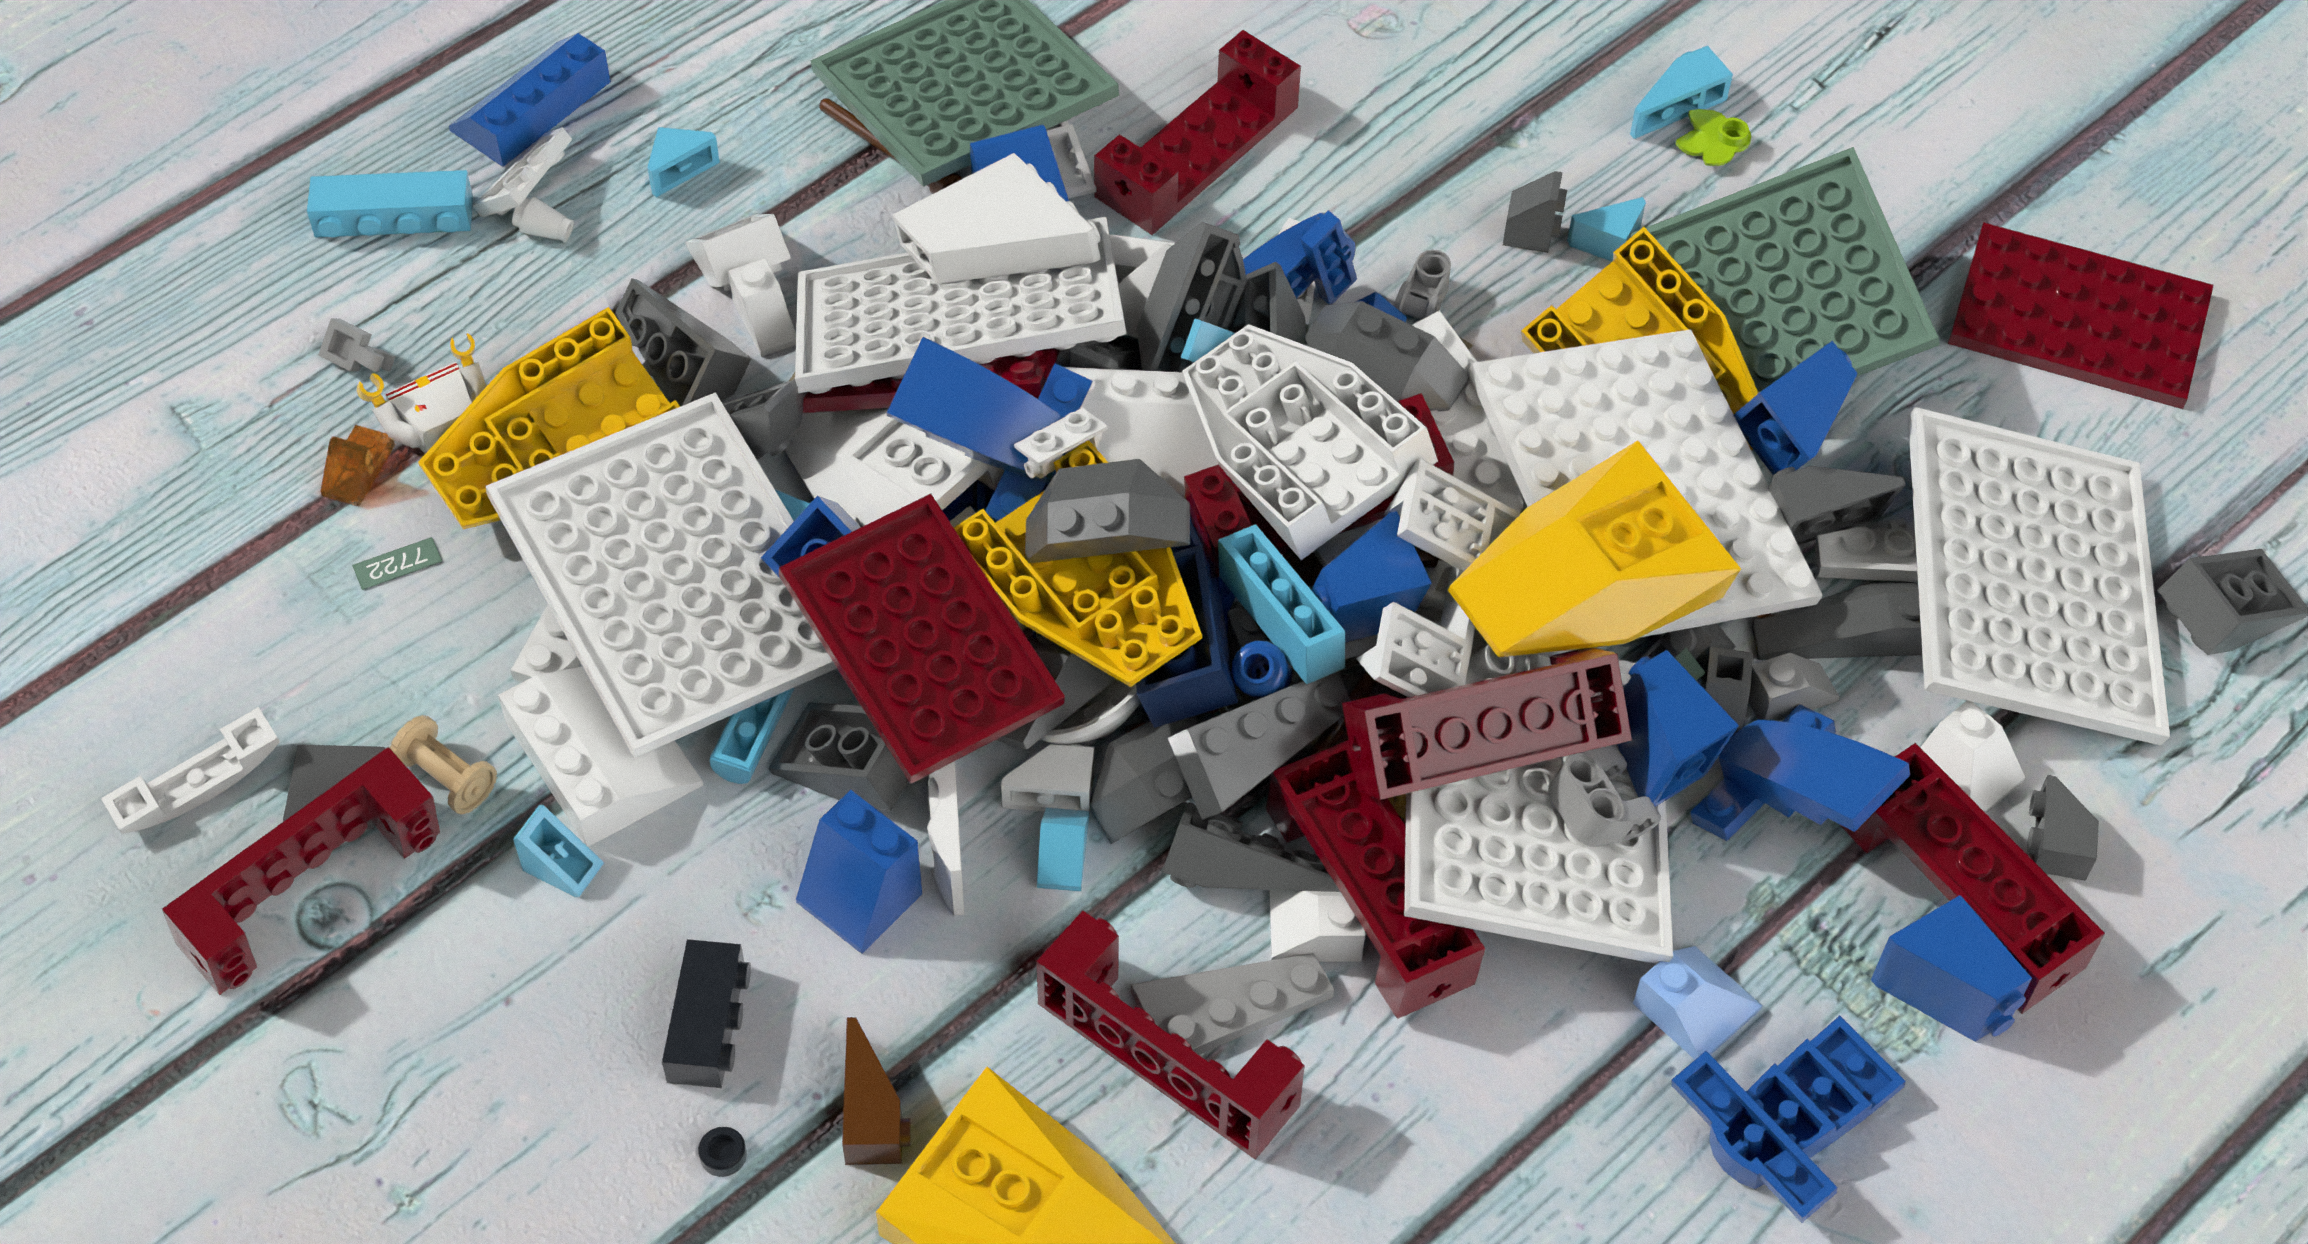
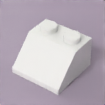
(738, 245)

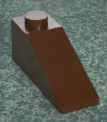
(872, 1109)

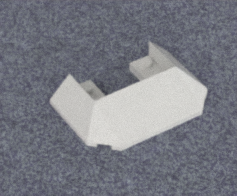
(1457, 527)

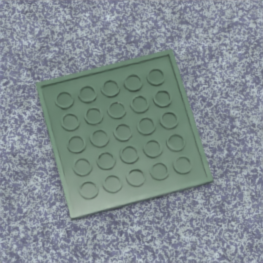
(961, 79)
(1802, 268)

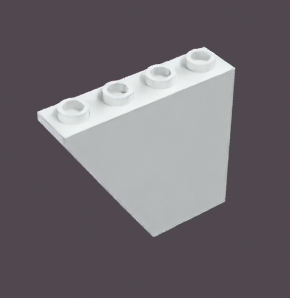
(996, 226)

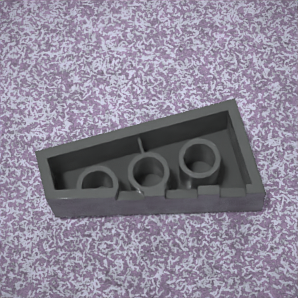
(1248, 743)

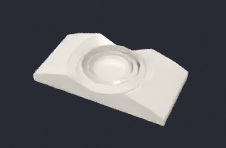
(945, 837)

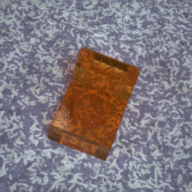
(354, 464)

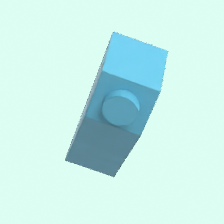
(1690, 83)

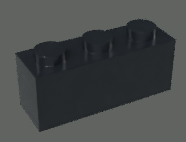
(705, 1014)

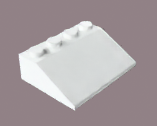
(1149, 420)
(586, 758)

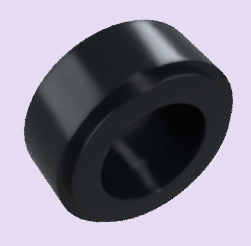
(722, 1151)

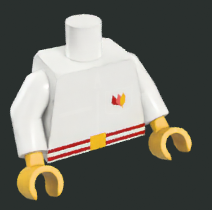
(429, 405)

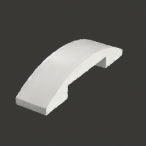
(196, 779)

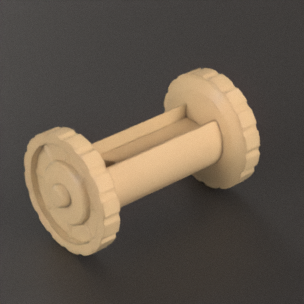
(467, 783)

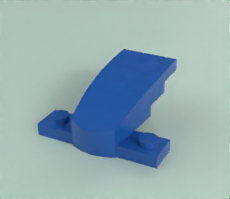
(1308, 253)
(984, 415)
(1798, 769)
(1790, 1112)

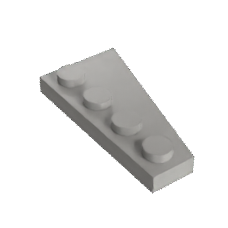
(1233, 1001)

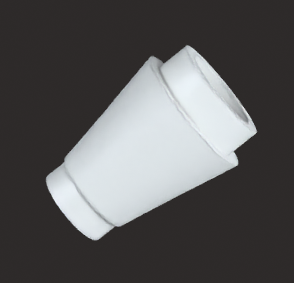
(541, 220)

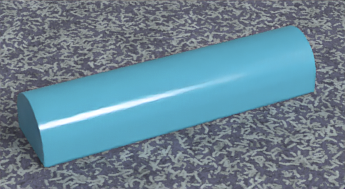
(747, 738)

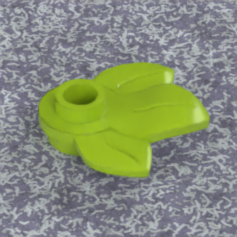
(1714, 137)

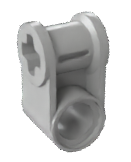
(1425, 286)

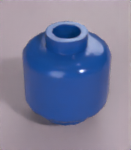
(1253, 659)

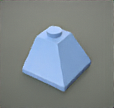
(1694, 1001)

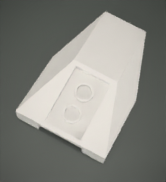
(1303, 433)
(879, 463)

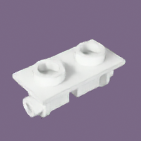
(1061, 437)

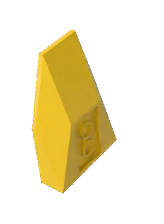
(1640, 297)
(539, 409)
(1595, 563)
(1109, 609)
(1011, 1177)

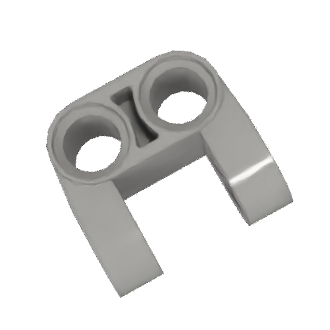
(1591, 803)

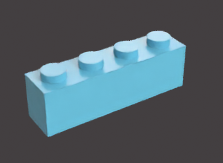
(390, 203)
(1281, 604)

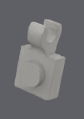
(349, 348)

